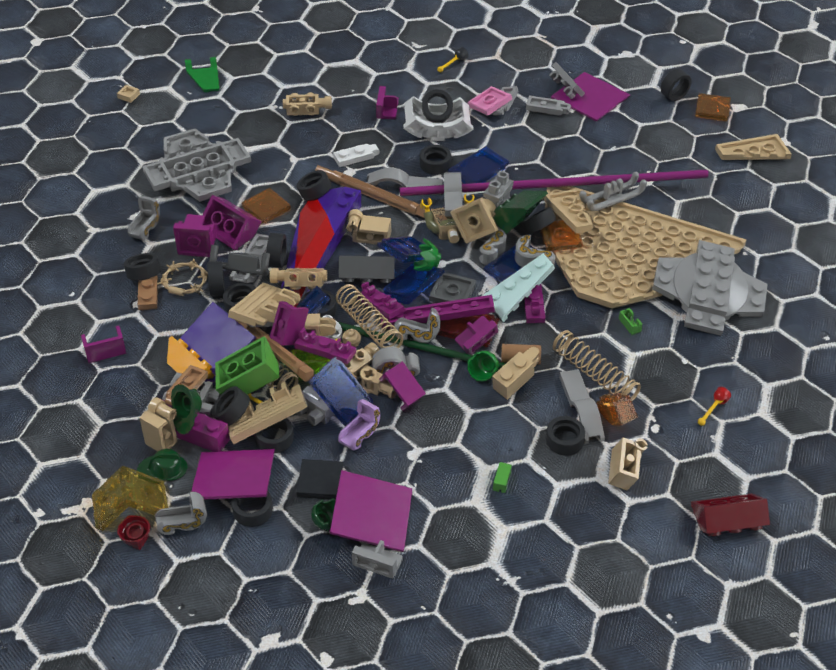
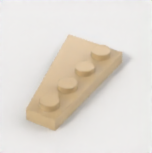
(754, 149)
(569, 209)

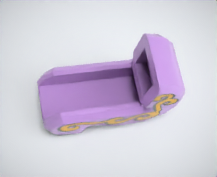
(360, 427)

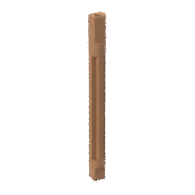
(374, 192)
(291, 361)

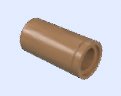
(511, 350)

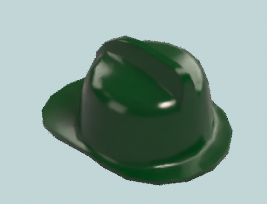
(187, 405)
(164, 465)

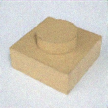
(128, 93)

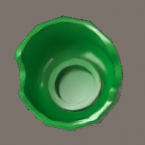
(483, 365)

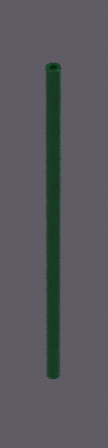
(416, 345)

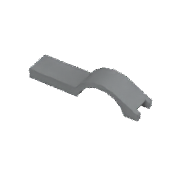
(400, 177)
(452, 191)
(256, 248)
(585, 406)

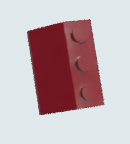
(731, 513)

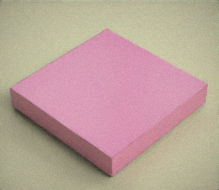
(489, 100)

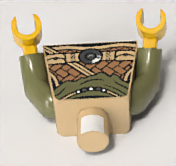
(440, 224)

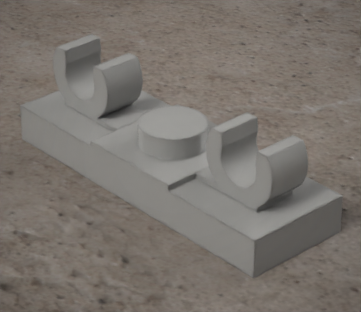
(571, 87)

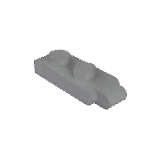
(513, 90)
(547, 105)

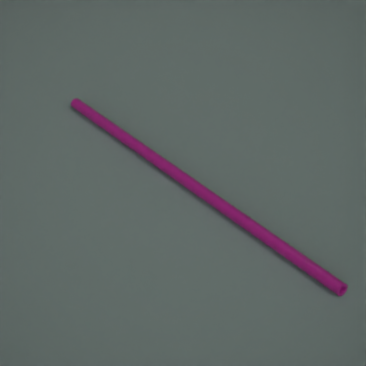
(561, 182)

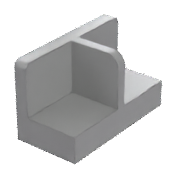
(376, 559)

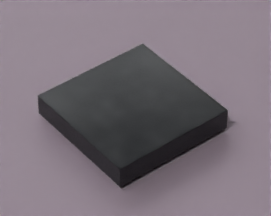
(319, 478)

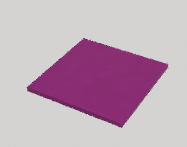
(598, 97)
(233, 474)
(371, 511)

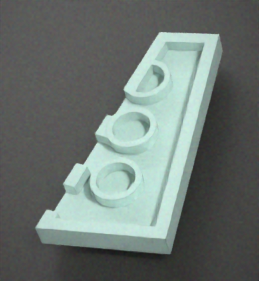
(519, 285)

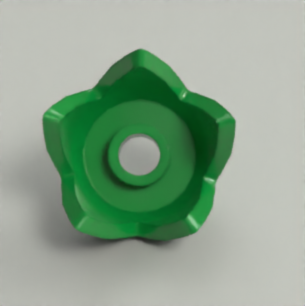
(430, 256)

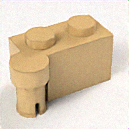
(368, 228)
(159, 425)
(626, 462)

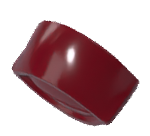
(134, 531)

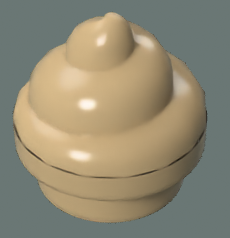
(352, 336)

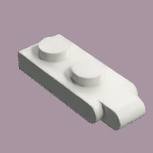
(355, 154)

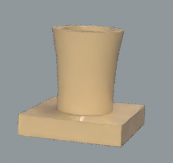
(475, 219)

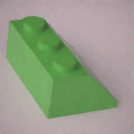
(247, 368)

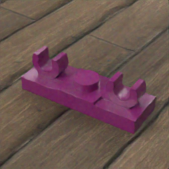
(384, 303)
(535, 306)
(325, 346)

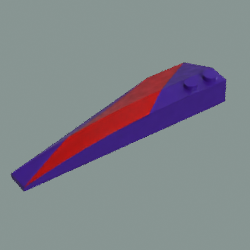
(321, 230)

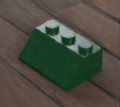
(517, 209)

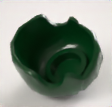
(322, 514)

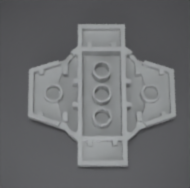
(197, 165)
(710, 287)

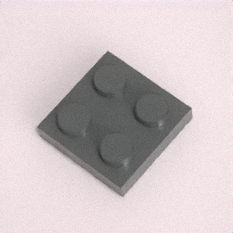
(451, 288)

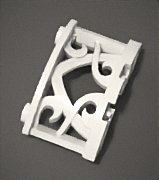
(455, 126)

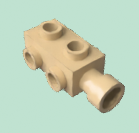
(304, 106)
(303, 279)
(362, 359)

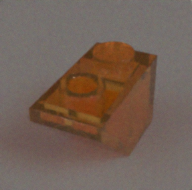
(616, 408)

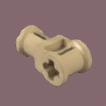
(373, 384)

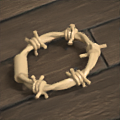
(179, 291)

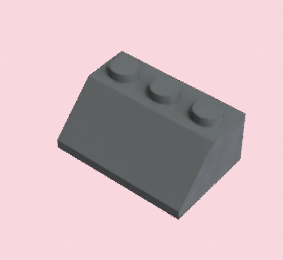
(367, 268)

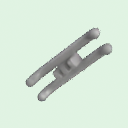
(613, 193)

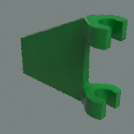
(205, 78)

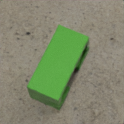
(627, 320)
(502, 476)

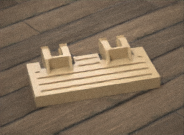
(262, 304)
(268, 412)

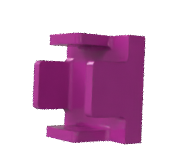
(193, 237)

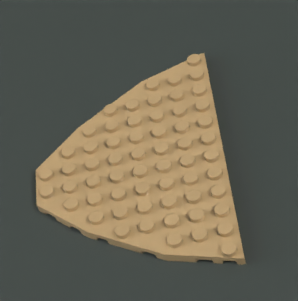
(624, 248)

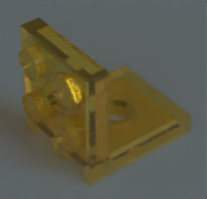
(125, 490)

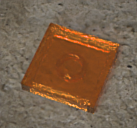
(713, 107)
(266, 205)
(560, 237)

